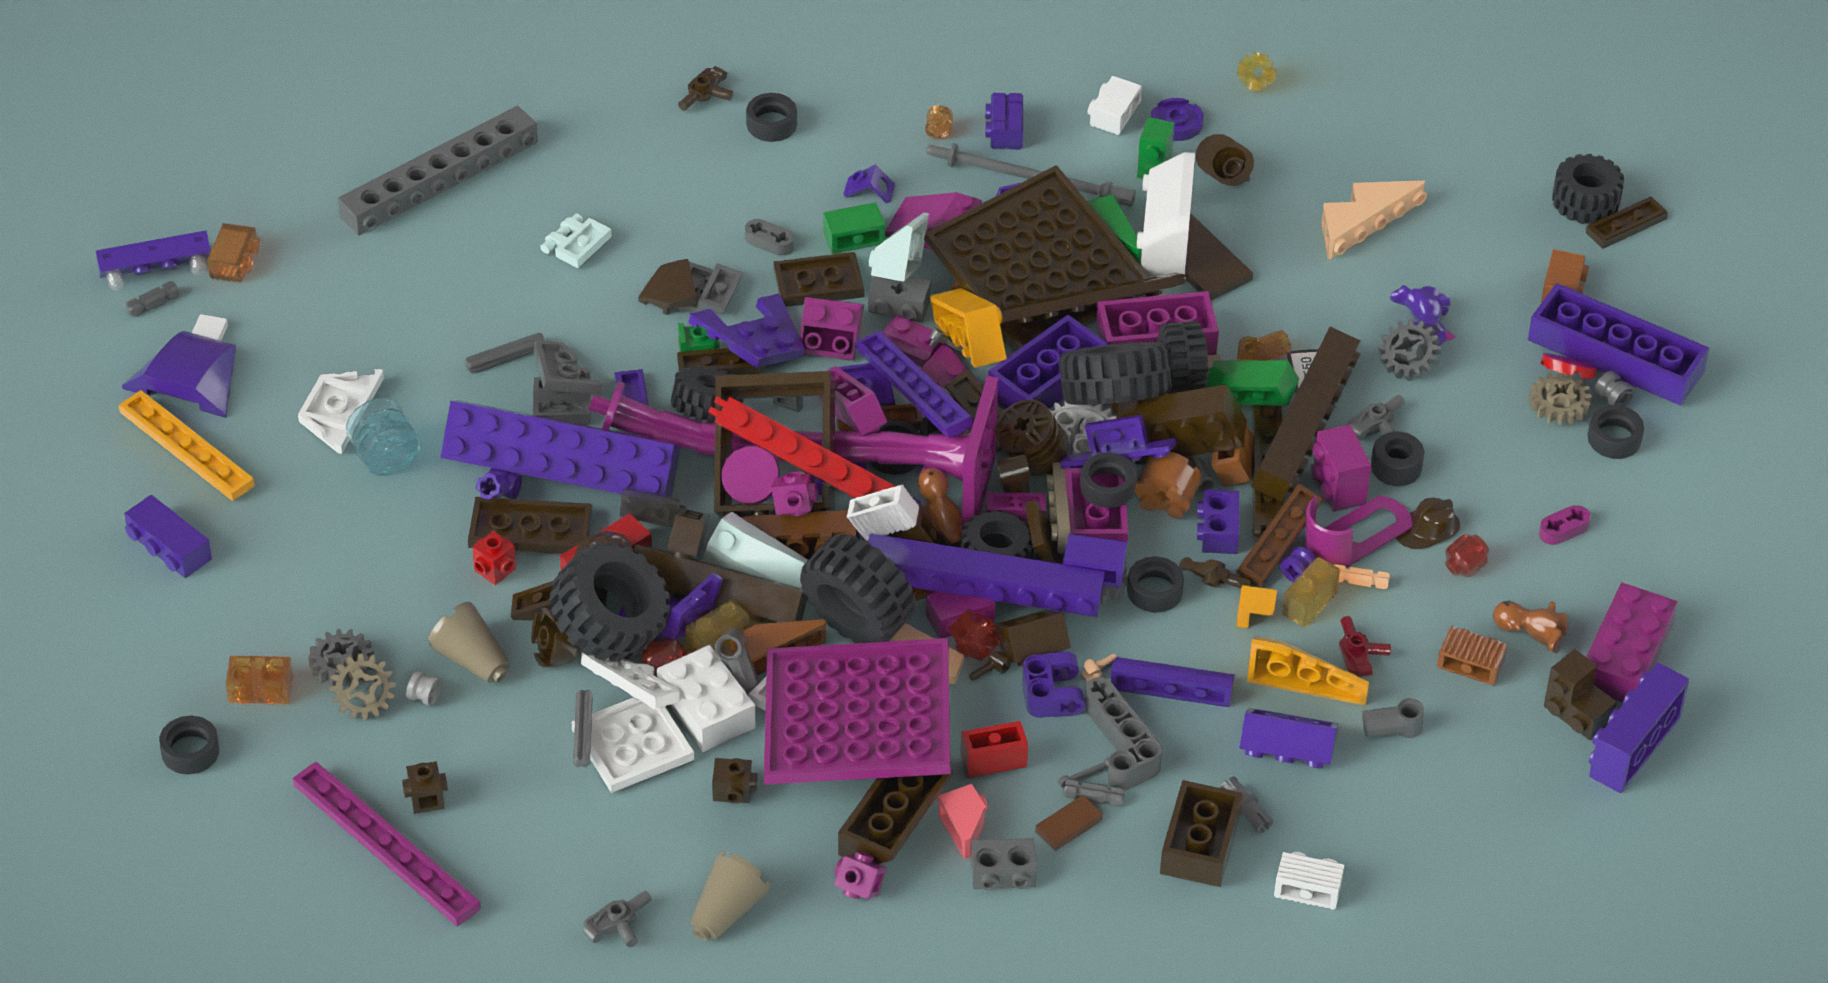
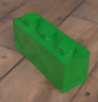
(1255, 381)

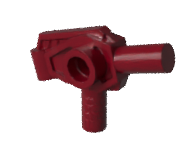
(1356, 649)

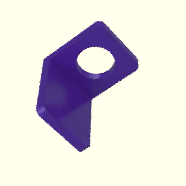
(870, 178)

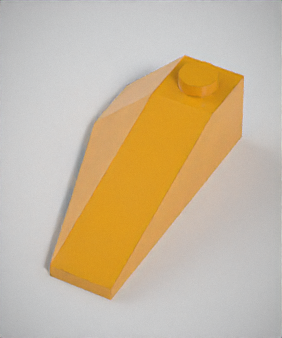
(1293, 669)

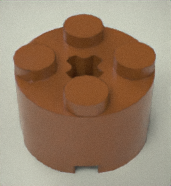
(1168, 484)

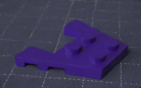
(759, 340)

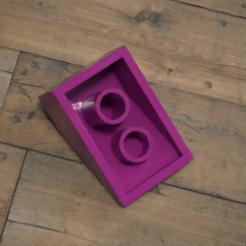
(939, 206)

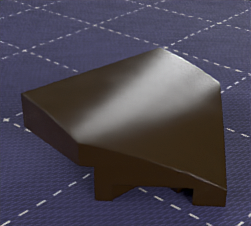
(670, 287)

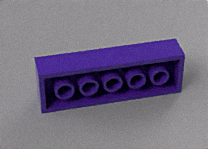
(1618, 342)

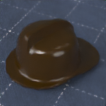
(1225, 160)
(1431, 524)

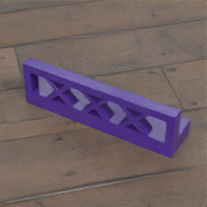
(1172, 681)

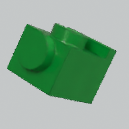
(695, 339)

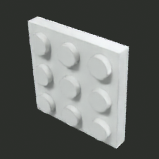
(635, 743)

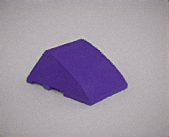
(190, 369)

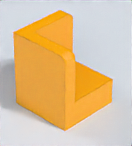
(1255, 601)

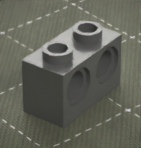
(1003, 863)

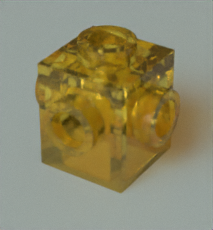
(1249, 65)

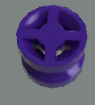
(1295, 565)

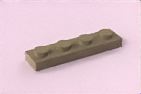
(1058, 507)

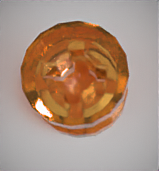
(939, 122)

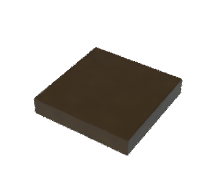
(1041, 534)

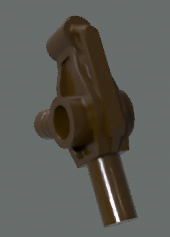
(706, 86)
(1213, 573)

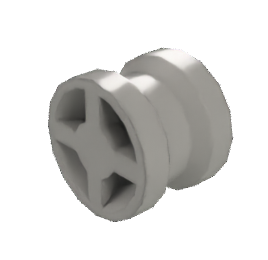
(424, 688)

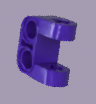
(1039, 690)

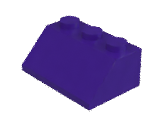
(1288, 737)

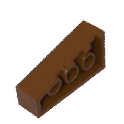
(805, 532)

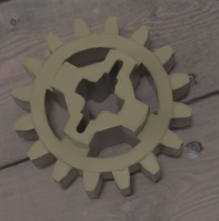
(1560, 398)
(369, 699)

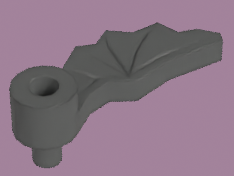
(938, 336)

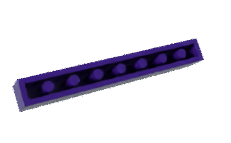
(994, 575)

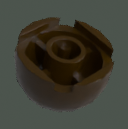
(551, 643)

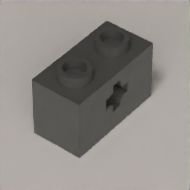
(900, 298)

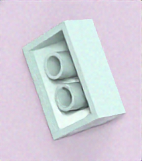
(901, 252)

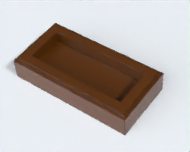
(1069, 822)

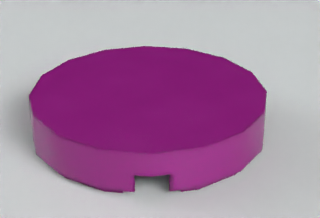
(750, 475)

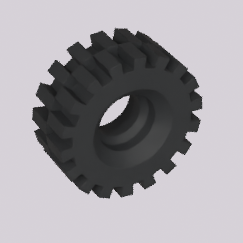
(695, 392)

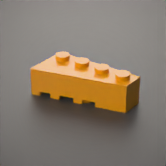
(970, 324)

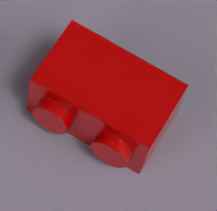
(994, 749)

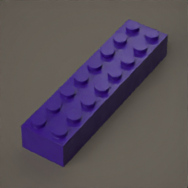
(558, 450)

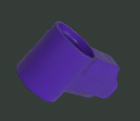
(499, 484)

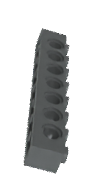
(437, 170)

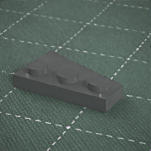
(560, 370)

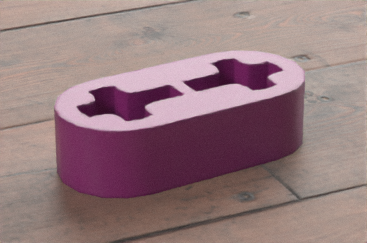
(1566, 527)

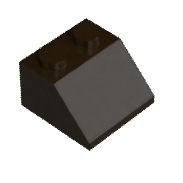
(1033, 635)

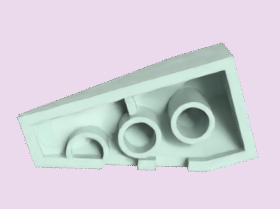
(749, 550)

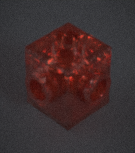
(974, 635)

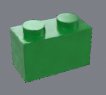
(1154, 145)
(853, 228)

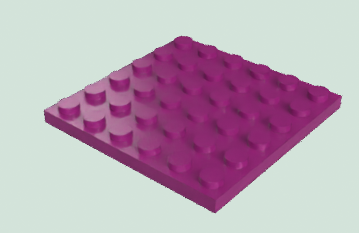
(857, 711)

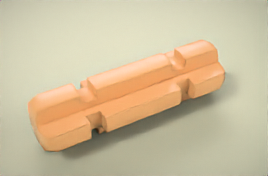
(1363, 577)

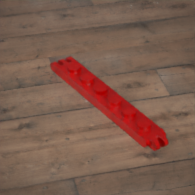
(796, 449)

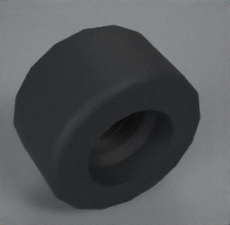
(1402, 470)

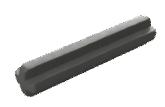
(502, 353)
(582, 728)

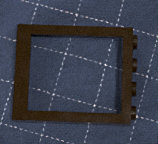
(771, 386)

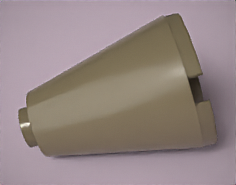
(470, 644)
(727, 895)

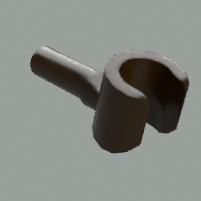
(996, 661)

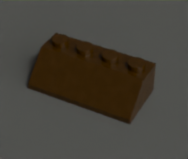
(889, 815)

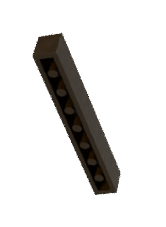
(1306, 413)

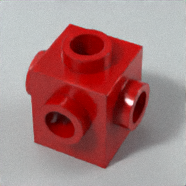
(494, 557)

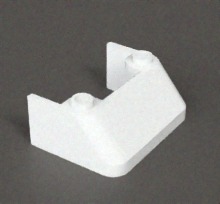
(1167, 215)

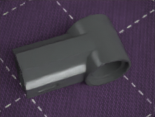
(737, 661)
(1402, 719)

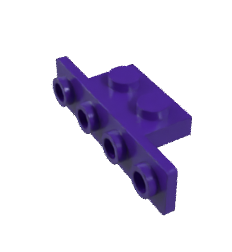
(1119, 436)

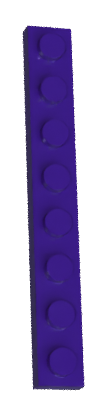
(914, 384)

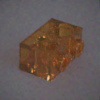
(259, 679)

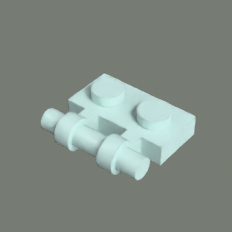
(582, 242)

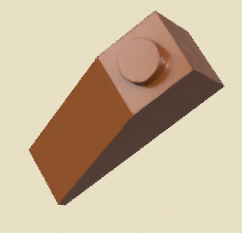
(781, 635)

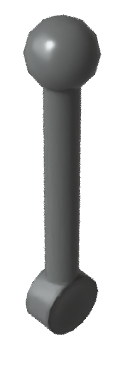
(1105, 764)

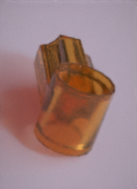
(1263, 348)

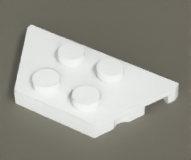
(333, 402)

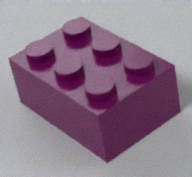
(1091, 519)

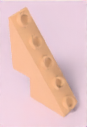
(1369, 210)

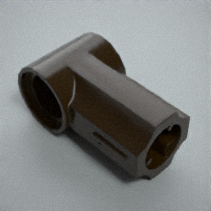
(1014, 474)

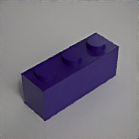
(167, 536)

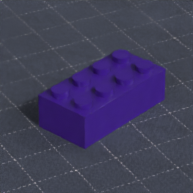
(1035, 367)
(1638, 727)

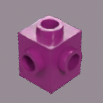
(794, 494)
(859, 875)

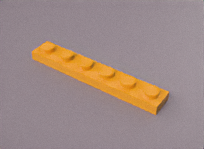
(186, 445)

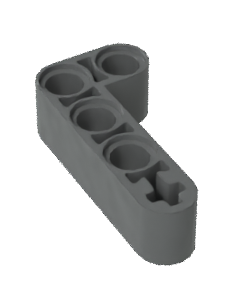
(1137, 748)

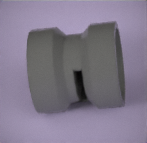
(1613, 389)

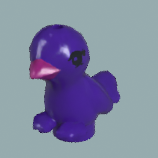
(1427, 306)

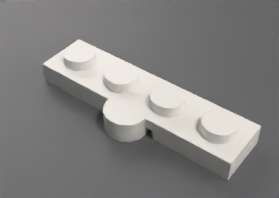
(634, 679)

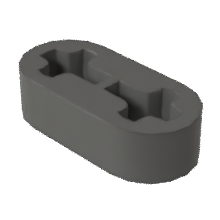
(769, 237)

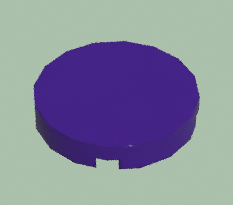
(1187, 117)

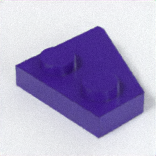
(693, 607)

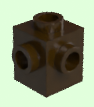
(733, 780)
(425, 787)

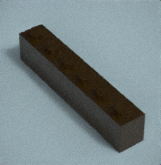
(752, 593)

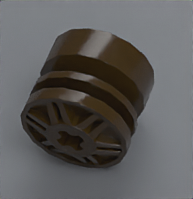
(1033, 431)

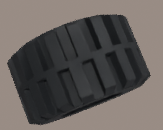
(1587, 188)
(1186, 355)
(998, 534)

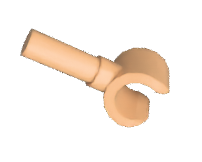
(1093, 668)

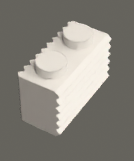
(1114, 105)
(883, 512)
(1309, 880)

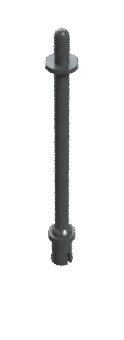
(953, 155)

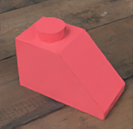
(963, 816)

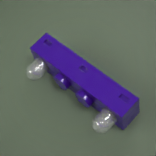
(152, 254)

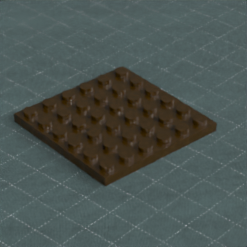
(1033, 247)

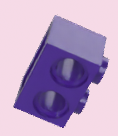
(1219, 521)

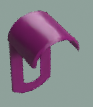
(1336, 544)

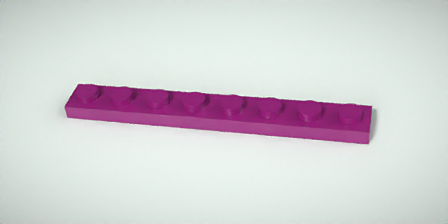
(387, 844)

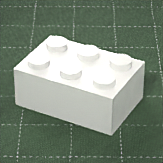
(710, 698)

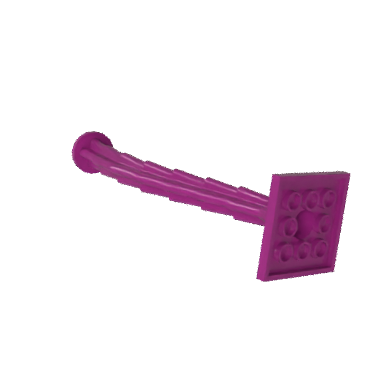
(965, 456)

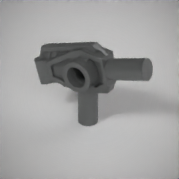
(1376, 418)
(616, 918)

